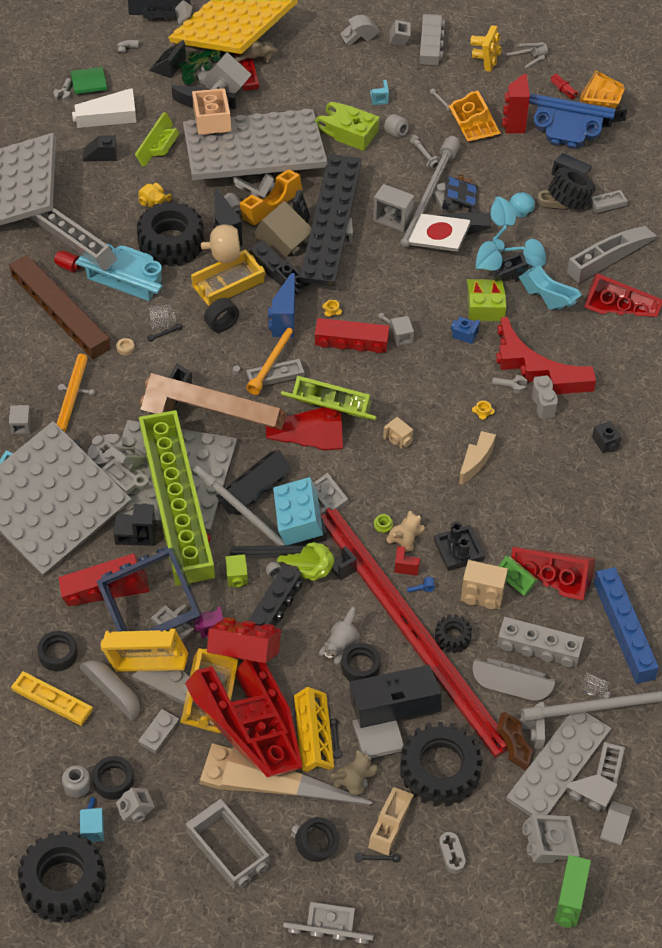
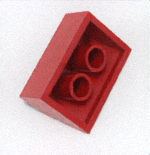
(516, 106)

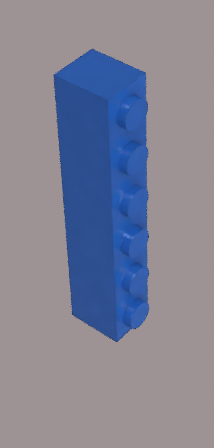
(626, 625)

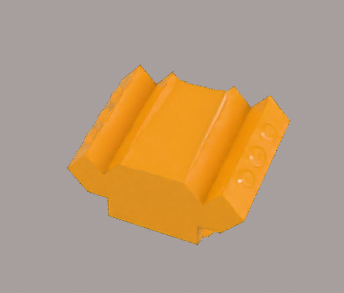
(602, 91)
(474, 117)

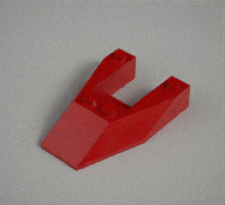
(255, 726)

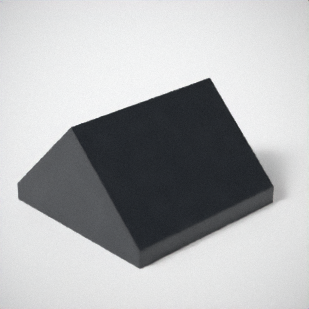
(170, 59)

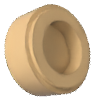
(125, 346)

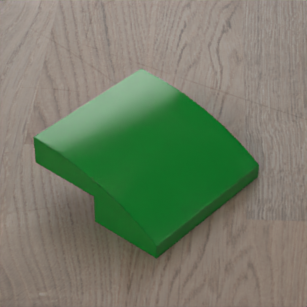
(88, 80)

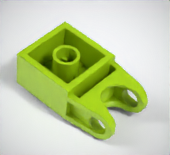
(349, 125)

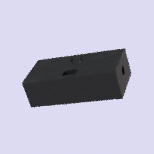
(395, 696)

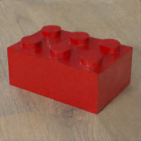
(244, 640)

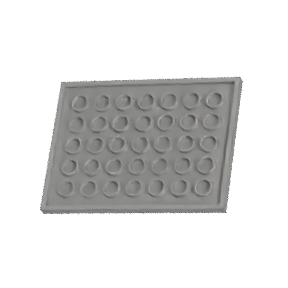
(256, 145)

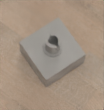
(227, 75)

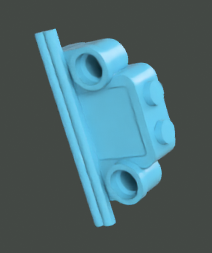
(131, 273)

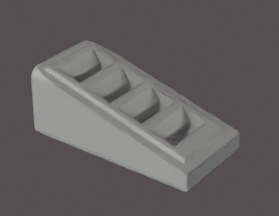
(614, 749)

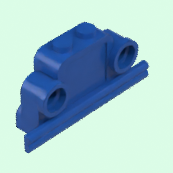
(568, 121)

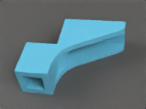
(553, 293)

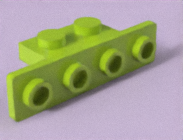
(158, 140)

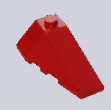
(562, 571)

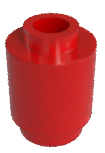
(67, 261)

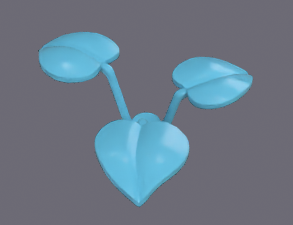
(489, 252)

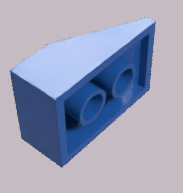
(283, 308)

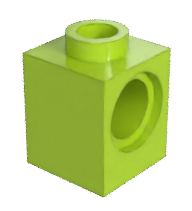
(236, 571)

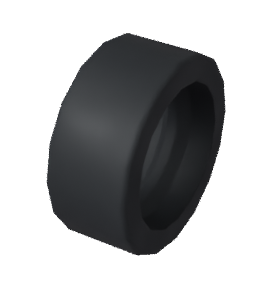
(216, 309)
(355, 650)
(57, 664)
(106, 764)
(302, 843)

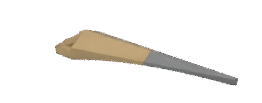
(232, 771)

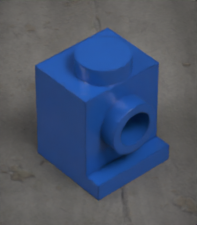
(465, 329)

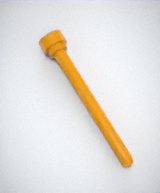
(255, 384)

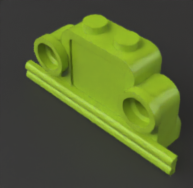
(331, 397)

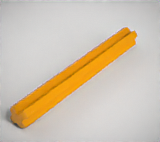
(72, 391)

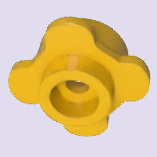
(332, 308)
(483, 405)

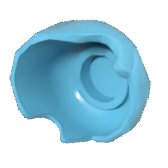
(522, 204)

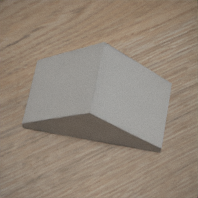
(616, 823)

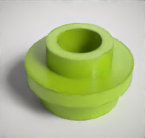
(383, 518)

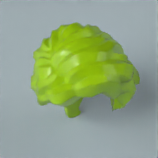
(313, 561)

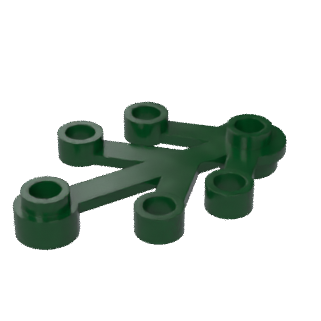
(197, 61)

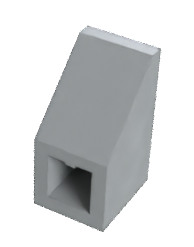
(593, 790)

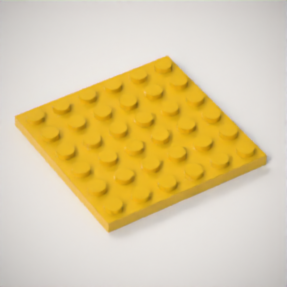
(231, 23)

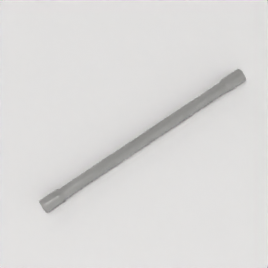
(536, 713)

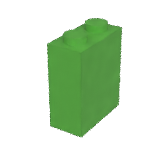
(572, 891)

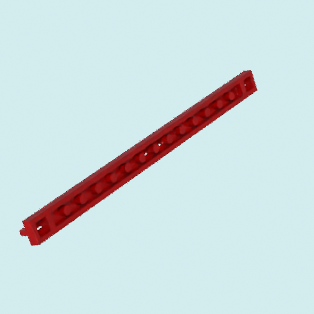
(425, 646)

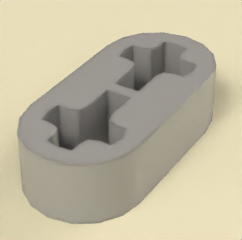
(456, 851)

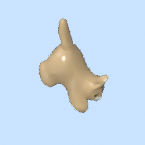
(406, 532)

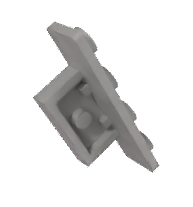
(330, 920)

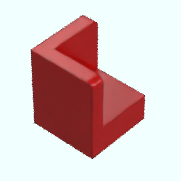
(406, 564)

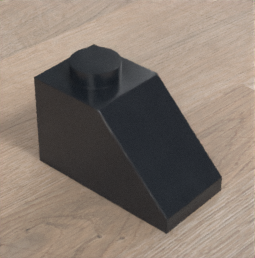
(101, 149)

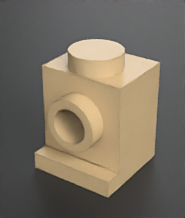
(398, 433)

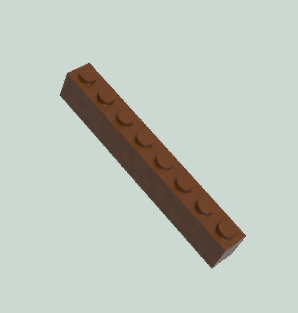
(60, 307)

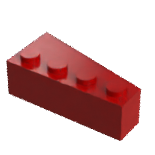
(82, 585)

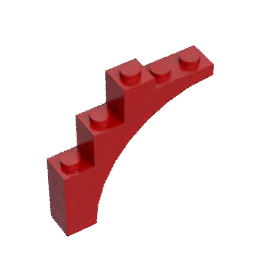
(516, 355)

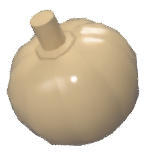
(223, 243)

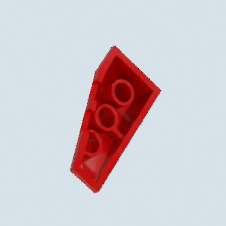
(616, 297)
(313, 428)

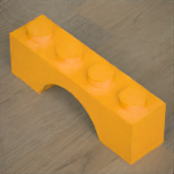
(285, 188)

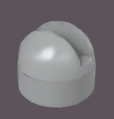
(271, 568)

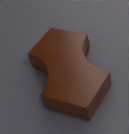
(518, 749)

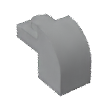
(360, 27)

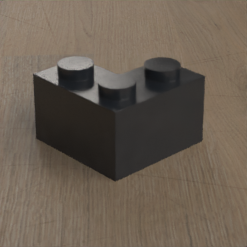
(136, 528)

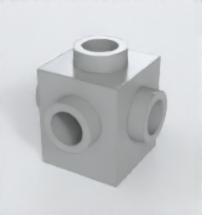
(135, 805)

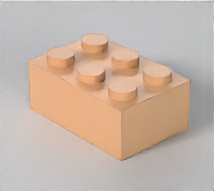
(211, 111)

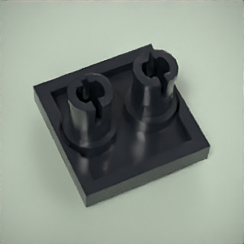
(458, 546)

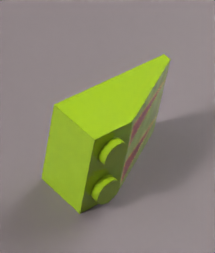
(486, 299)

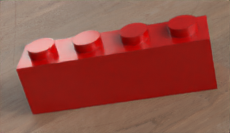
(351, 335)

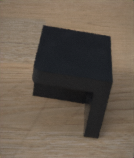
(345, 565)

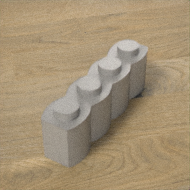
(431, 39)

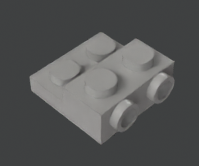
(550, 838)

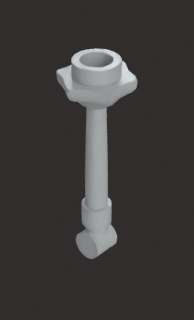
(432, 161)

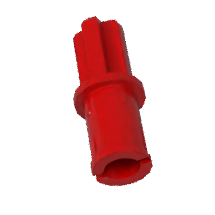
(564, 86)

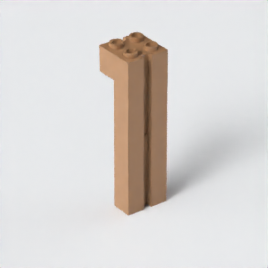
(164, 392)

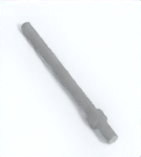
(210, 481)

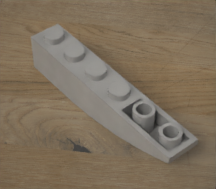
(607, 252)

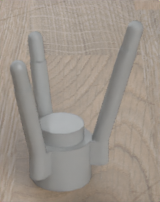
(538, 50)

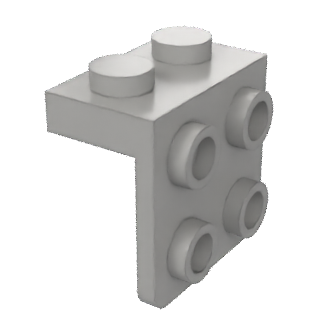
(266, 185)

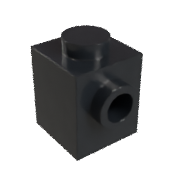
(606, 437)

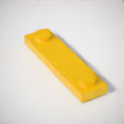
(52, 698)

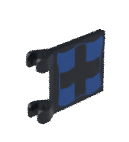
(460, 193)

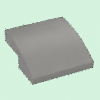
(329, 494)
(378, 739)

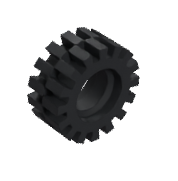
(453, 643)

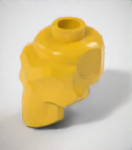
(153, 194)

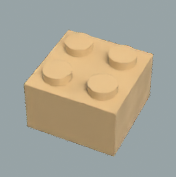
(483, 585)

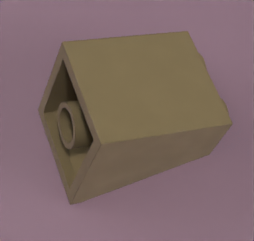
(283, 230)

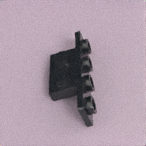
(154, 8)

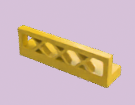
(309, 728)

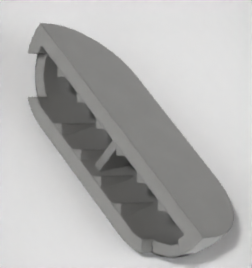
(512, 679)
(112, 687)

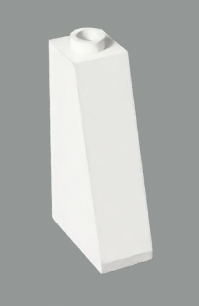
(106, 110)

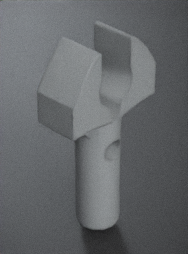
(64, 91)
(512, 383)

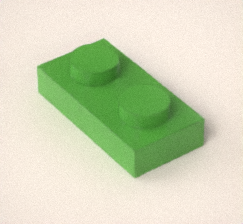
(518, 576)

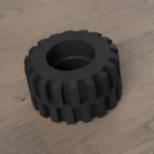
(571, 188)

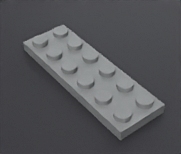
(558, 764)

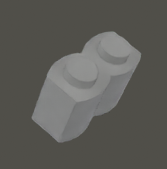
(544, 397)

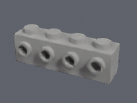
(540, 642)

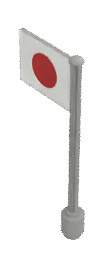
(437, 230)

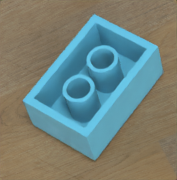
(297, 511)

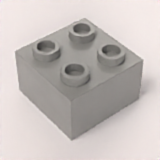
(393, 207)

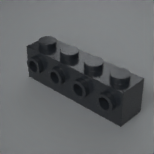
(256, 480)
(278, 597)

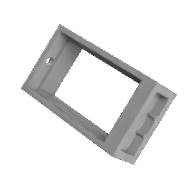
(210, 816)

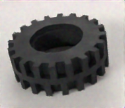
(433, 787)

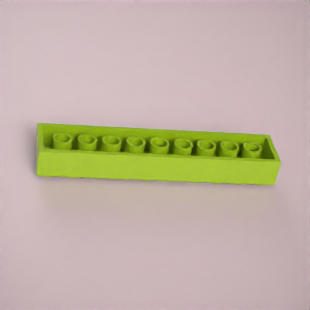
(176, 495)

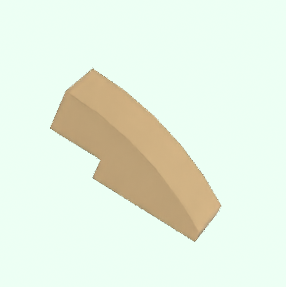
(477, 456)
(390, 821)

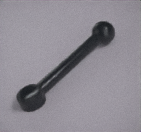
(152, 337)
(337, 753)
(359, 857)

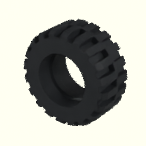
(165, 218)
(68, 902)

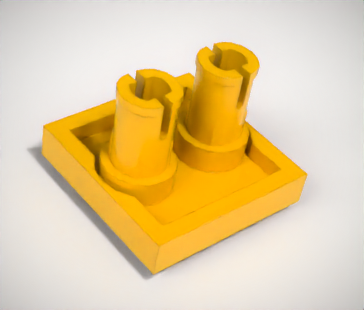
(490, 48)

